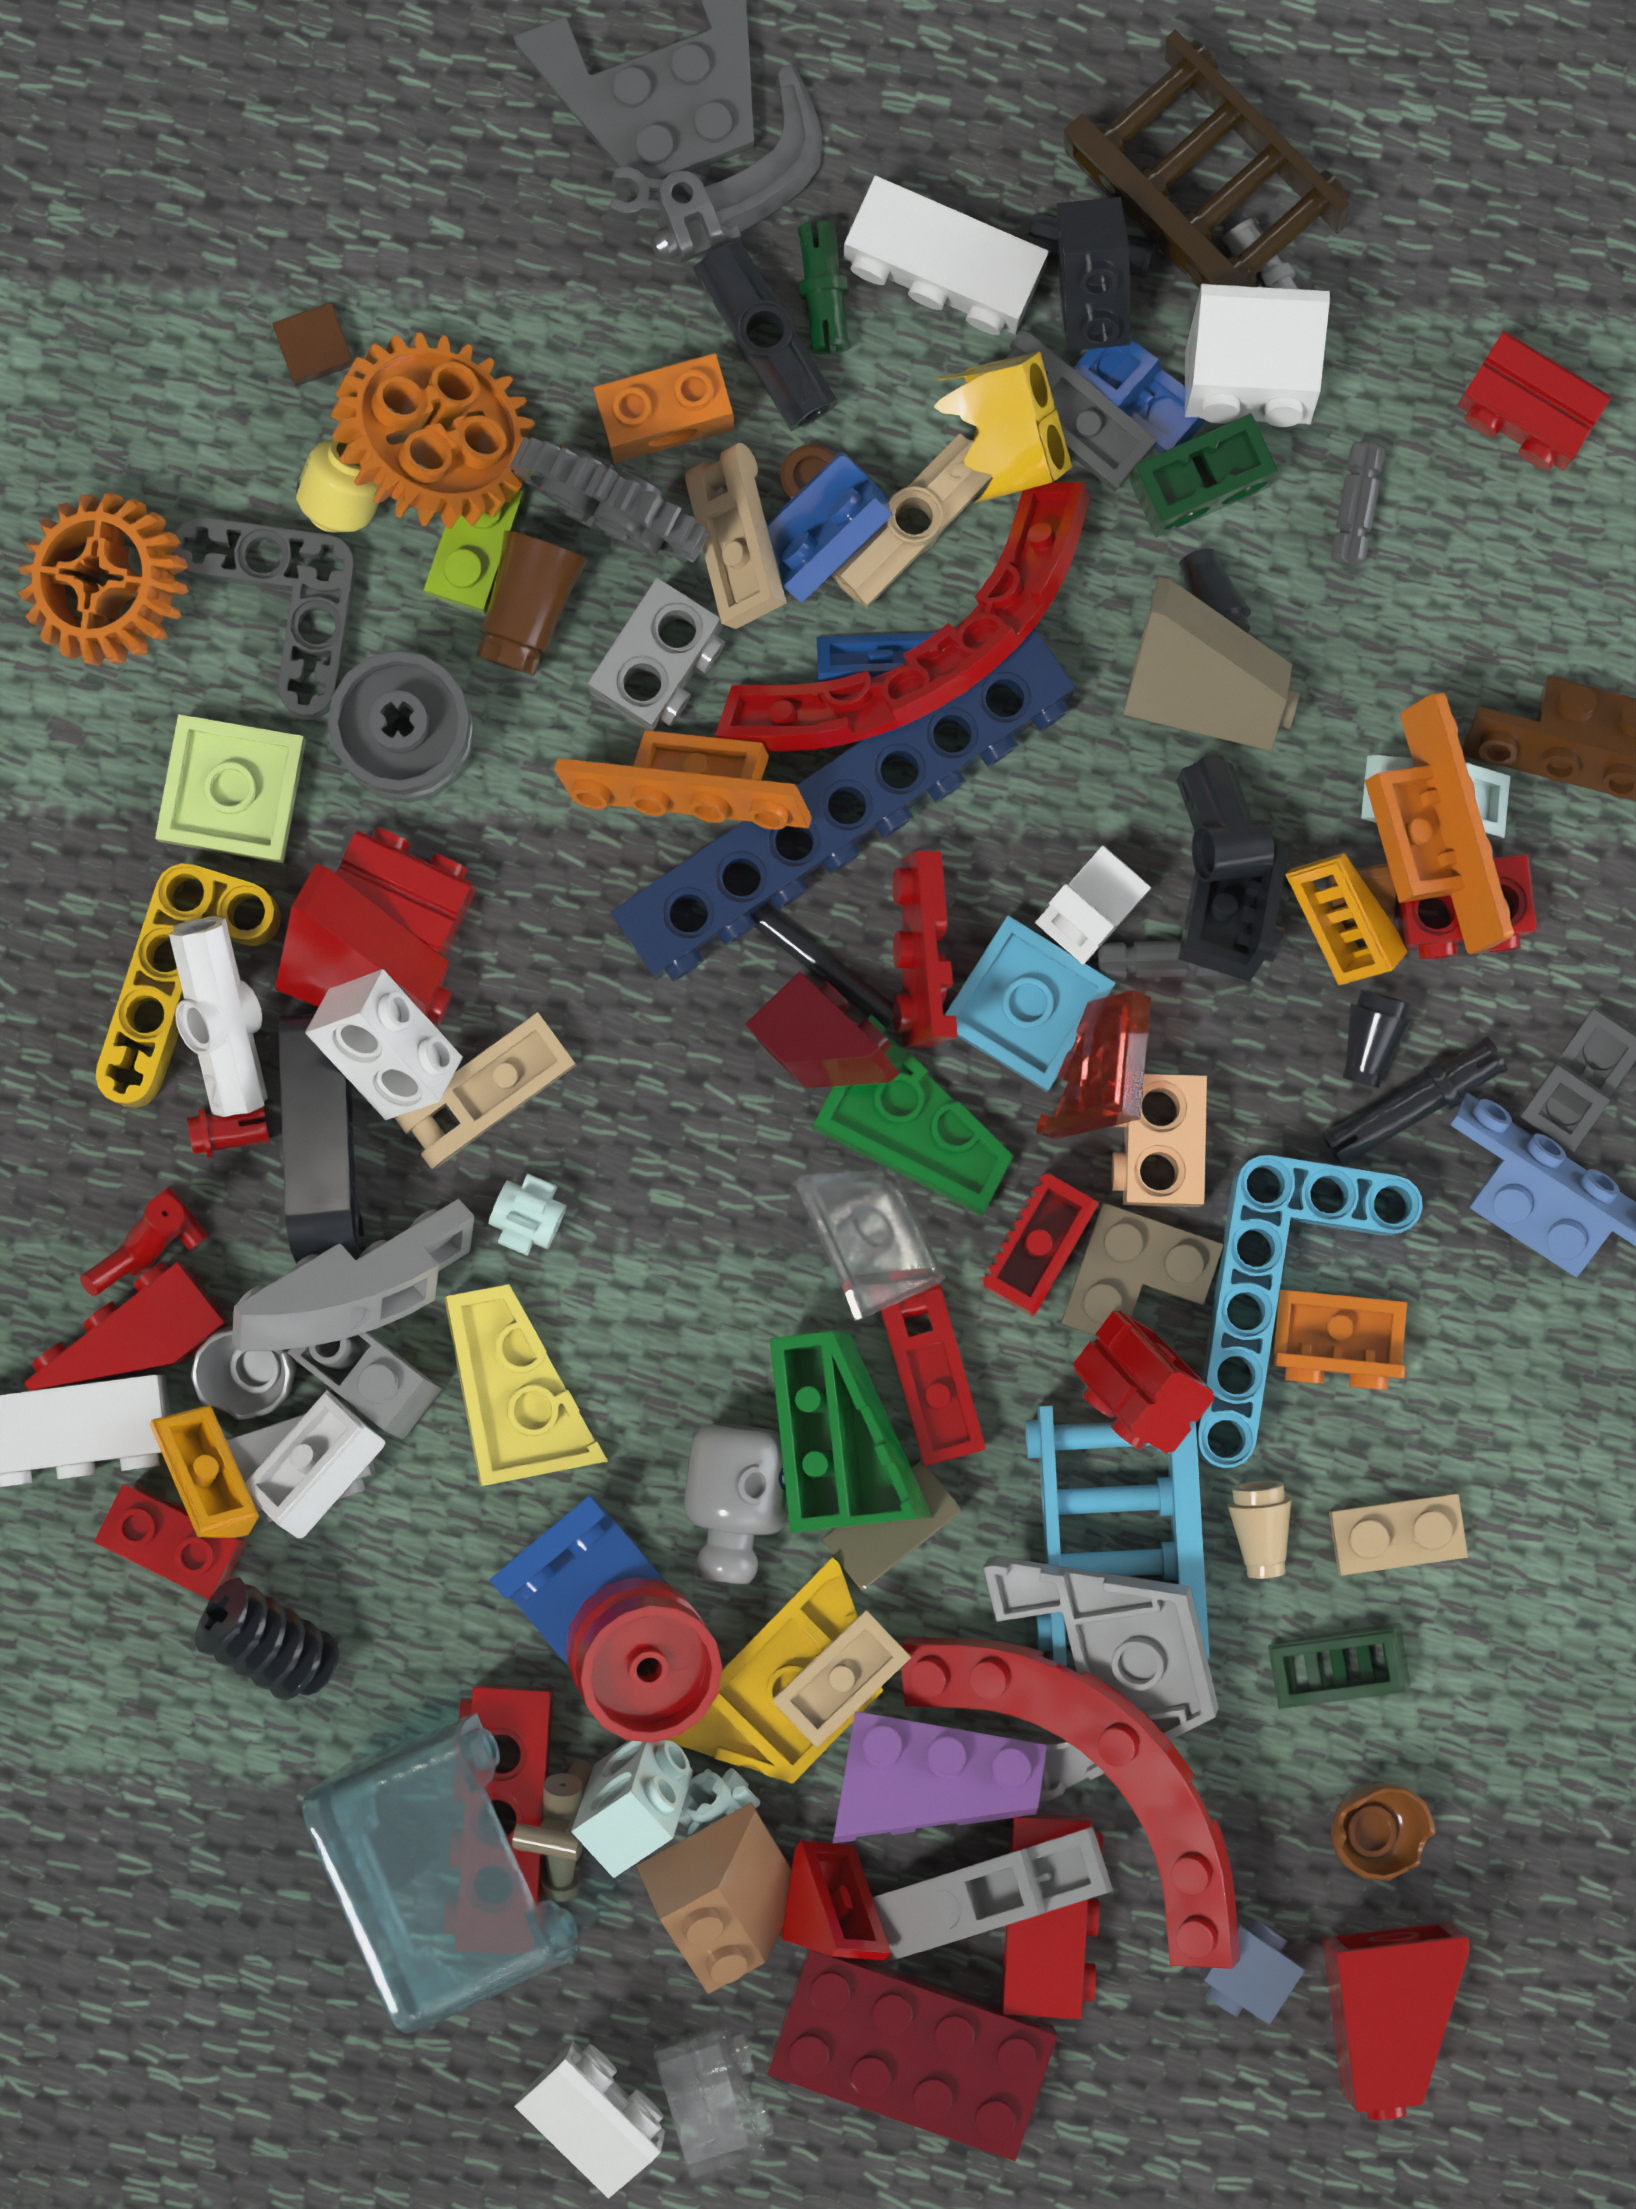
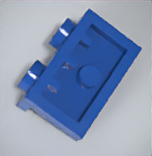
(825, 524)

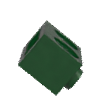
(1203, 475)

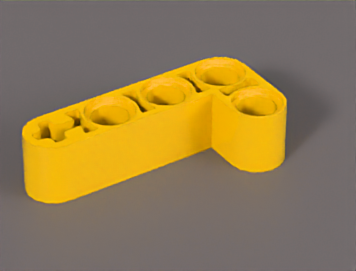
(146, 983)

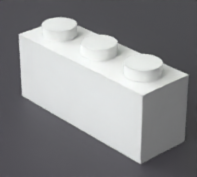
(944, 257)
(80, 1427)

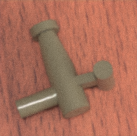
(554, 1837)

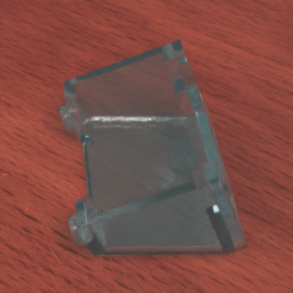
(433, 1876)

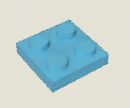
(1026, 1002)

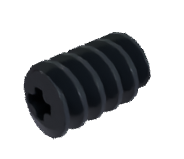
(266, 1641)

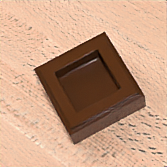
(313, 344)

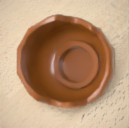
(1381, 1830)

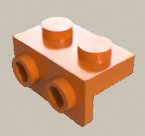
(1339, 1336)

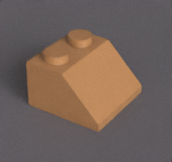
(721, 1896)

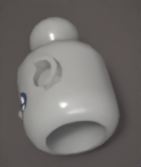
(735, 1493)

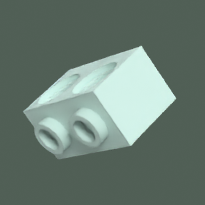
(632, 1803)

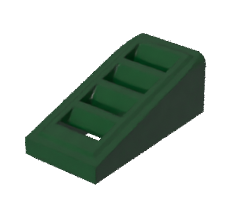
(1394, 1655)

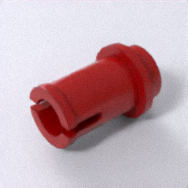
(216, 1132)

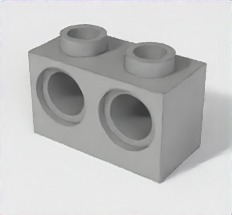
(642, 650)

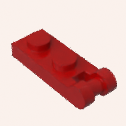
(933, 1379)

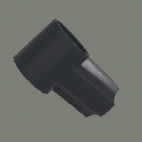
(1225, 837)

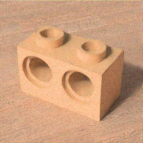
(1178, 1142)

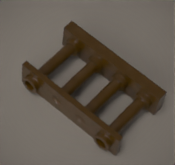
(1144, 192)

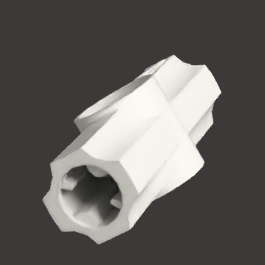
(218, 1016)

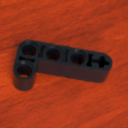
(316, 1146)

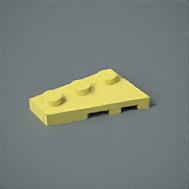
(512, 1395)

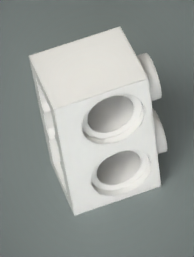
(384, 1044)

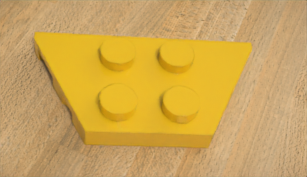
(743, 1720)

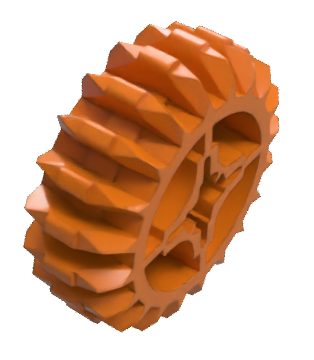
(103, 530)

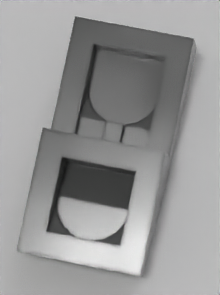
(1582, 1079)

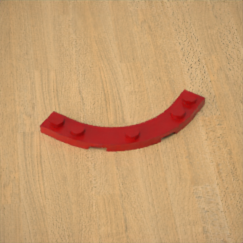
(942, 666)
(1125, 1747)

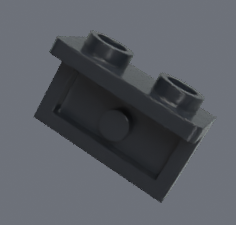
(1234, 921)

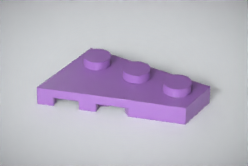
(932, 1775)

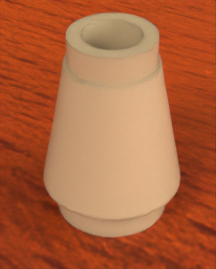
(1261, 1526)

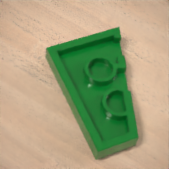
(917, 1132)

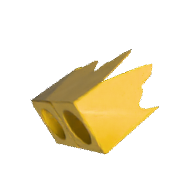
(1015, 423)

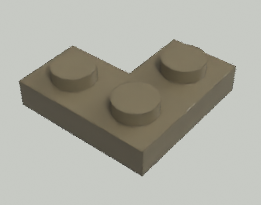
(1136, 1252)

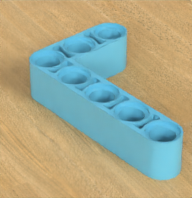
(1264, 1282)

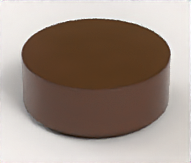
(802, 466)

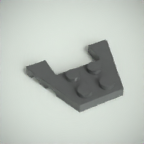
(662, 108)

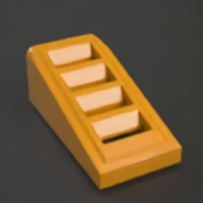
(1337, 943)

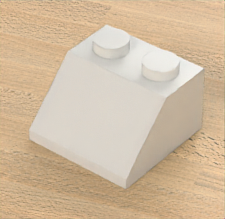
(1256, 354)

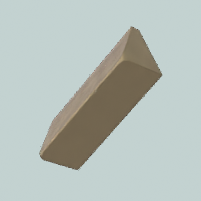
(875, 1548)

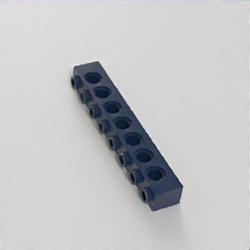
(646, 916)

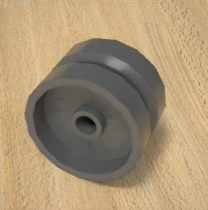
(392, 690)

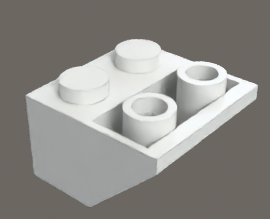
(593, 2118)

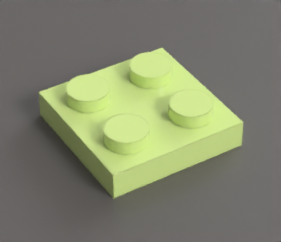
(230, 788)

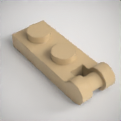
(738, 540)
(490, 1089)

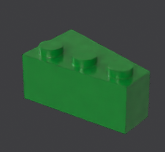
(837, 1439)

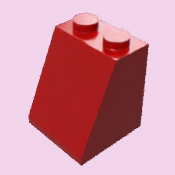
(1391, 2011)

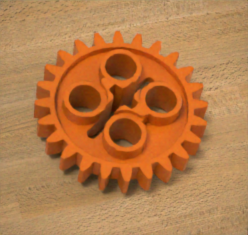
(431, 429)

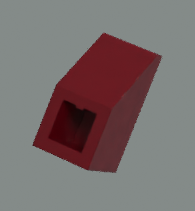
(815, 1039)

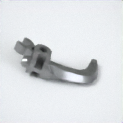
(703, 218)

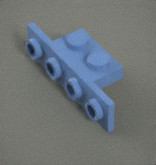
(1541, 1192)

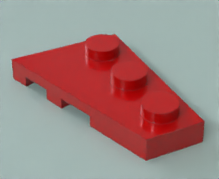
(924, 971)

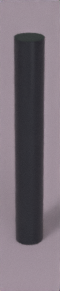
(823, 965)

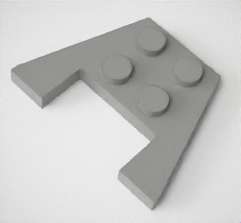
(1124, 1632)

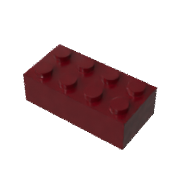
(913, 2052)

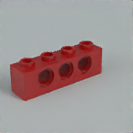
(527, 1718)

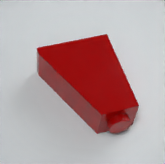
(344, 936)

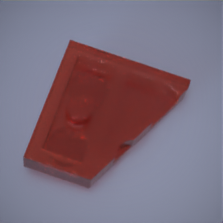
(1103, 1068)

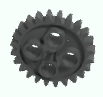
(609, 500)

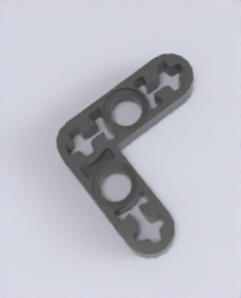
(307, 595)

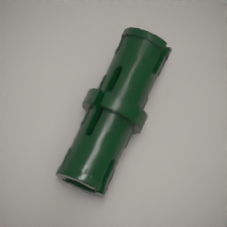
(823, 287)

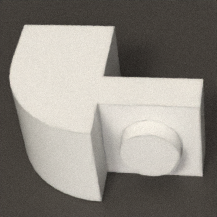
(1093, 904)

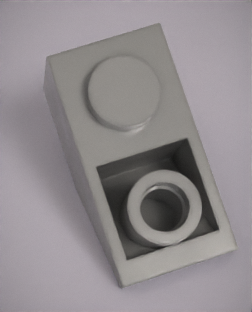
(372, 1380)

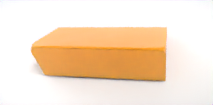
(205, 1473)

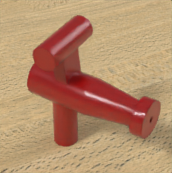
(161, 1223)

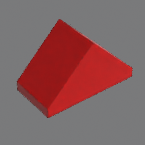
(832, 1904)

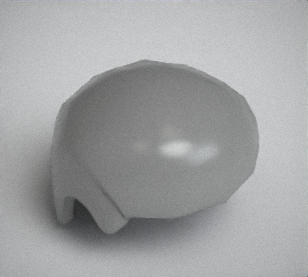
(241, 1381)

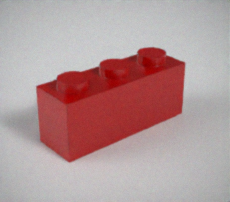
(1046, 1953)

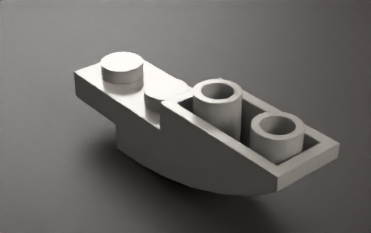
(342, 1297)
(992, 1894)

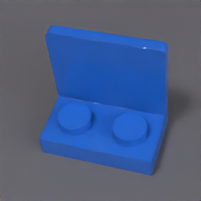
(570, 1566)

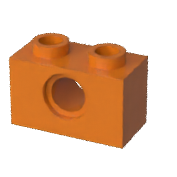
(664, 408)

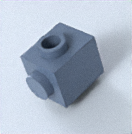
(1259, 1979)

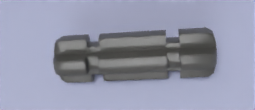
(1358, 504)
(1146, 960)

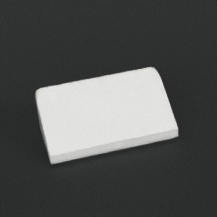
(313, 1465)

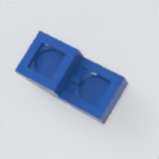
(1141, 390)

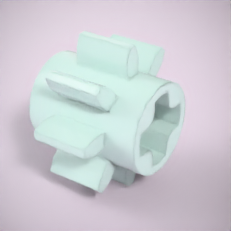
(527, 1214)
(714, 1798)

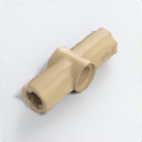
(938, 491)

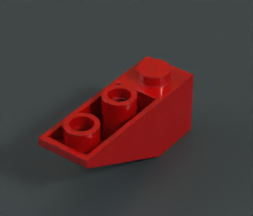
(148, 1332)

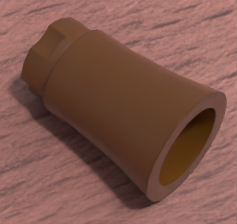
(527, 601)

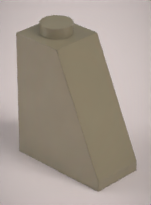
(1207, 674)

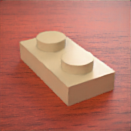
(1398, 1534)
(841, 1678)

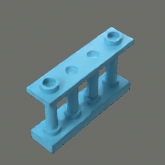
(1171, 1496)

